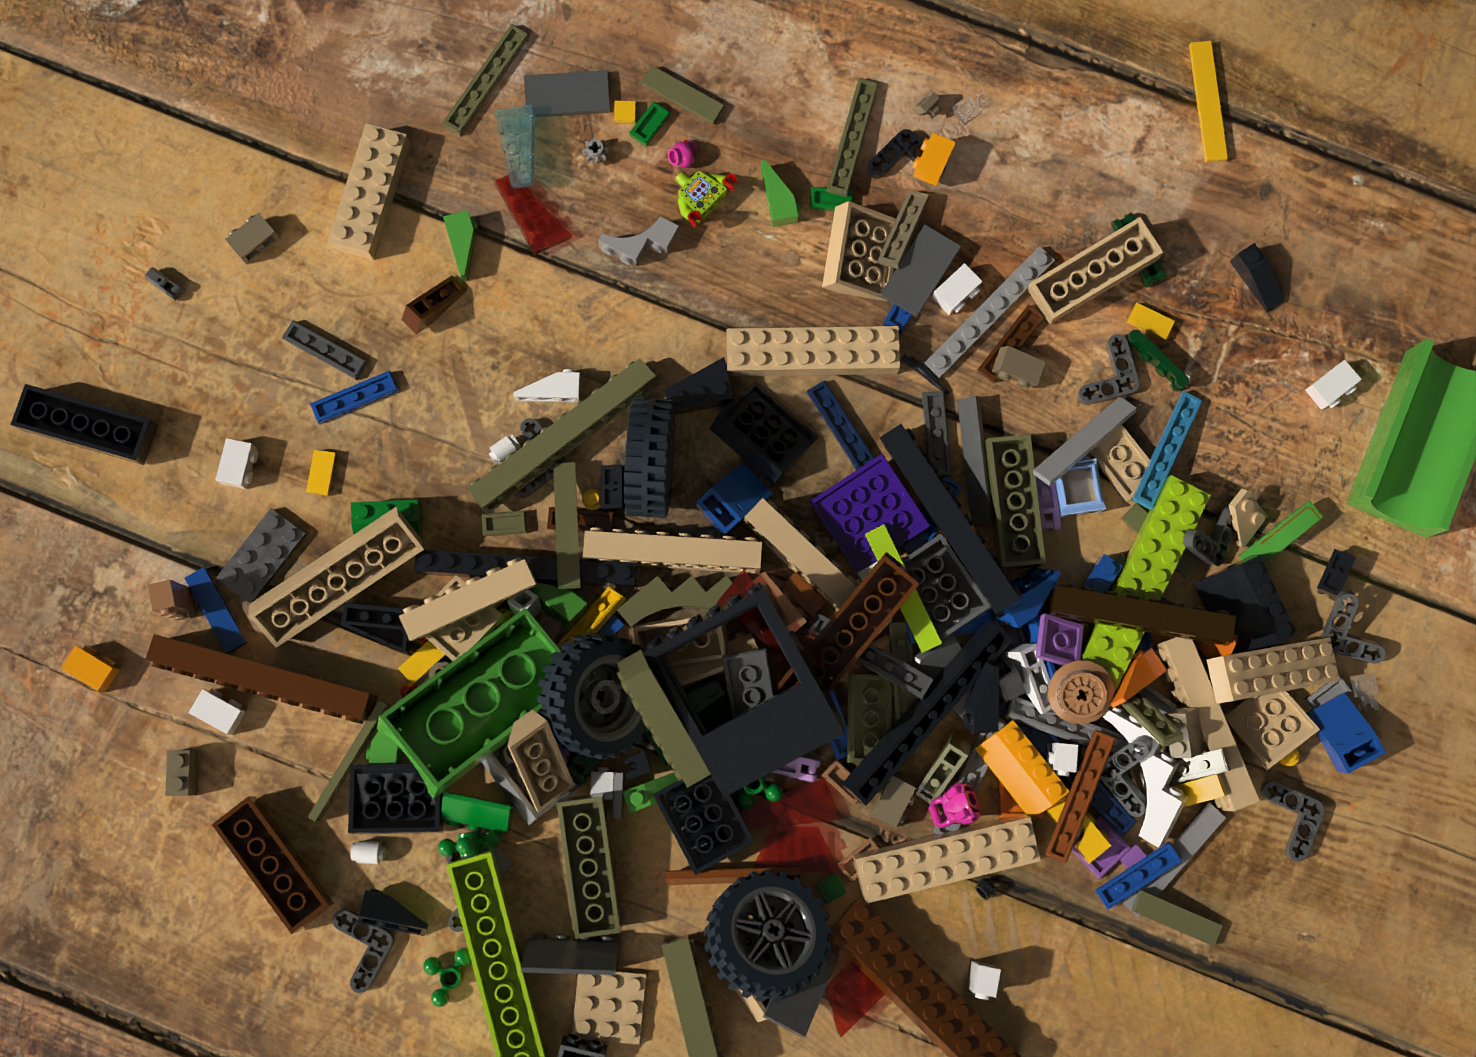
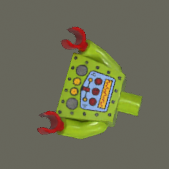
(702, 193)

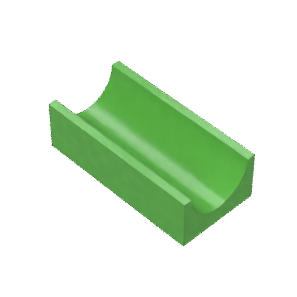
(1420, 445)
(471, 703)

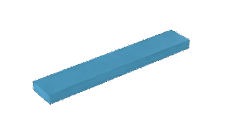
(1167, 450)

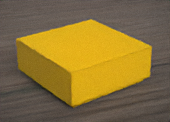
(625, 112)

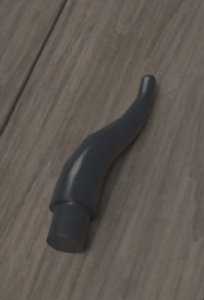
(920, 368)

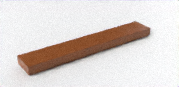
(1080, 796)
(721, 876)

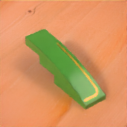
(1284, 532)

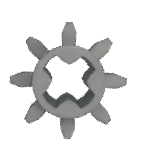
(591, 146)

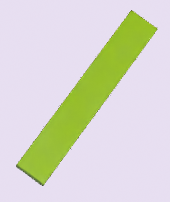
(913, 607)

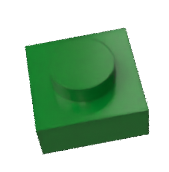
(831, 888)

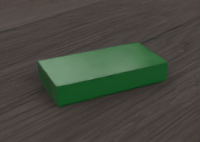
(650, 124)
(827, 201)

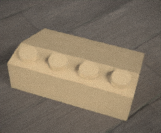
(854, 252)

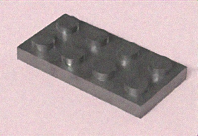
(261, 556)

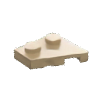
(1246, 516)

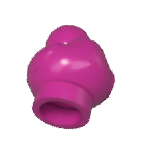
(683, 153)

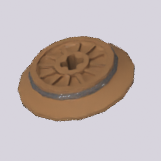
(1071, 678)

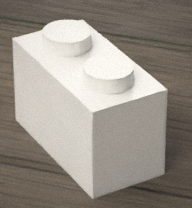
(957, 289)
(1334, 384)
(237, 463)
(217, 711)
(983, 980)

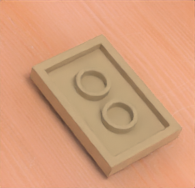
(1121, 461)

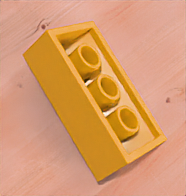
(1021, 769)

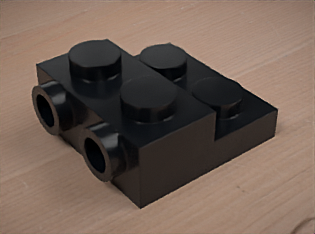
(576, 1047)

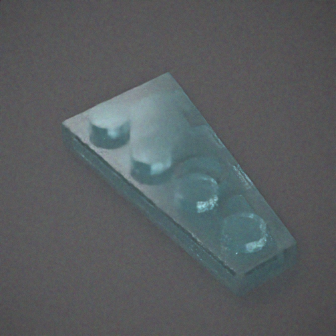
(518, 143)

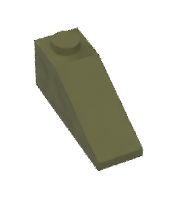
(943, 768)

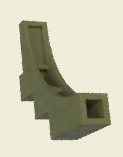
(658, 598)

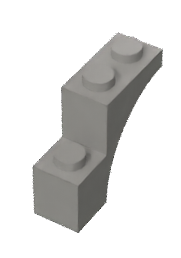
(631, 249)

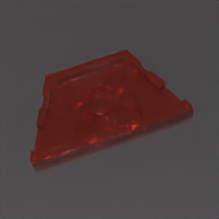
(796, 848)
(851, 997)

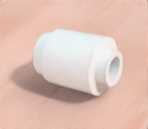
(503, 448)
(368, 852)

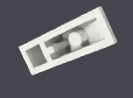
(557, 387)
(1032, 673)

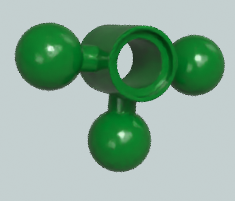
(773, 792)
(469, 843)
(433, 966)

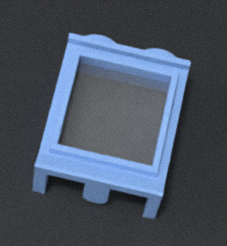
(1080, 489)

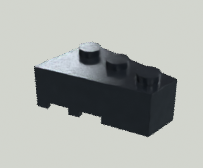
(702, 389)
(377, 623)

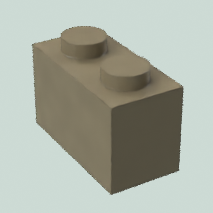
(252, 238)
(1018, 367)
(1189, 724)
(181, 773)
(893, 802)

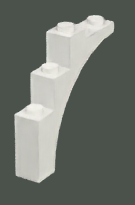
(1163, 801)

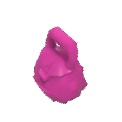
(959, 806)

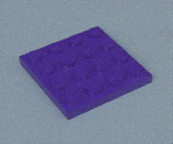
(863, 503)

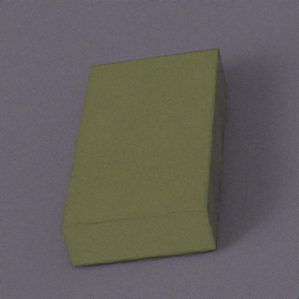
(504, 523)

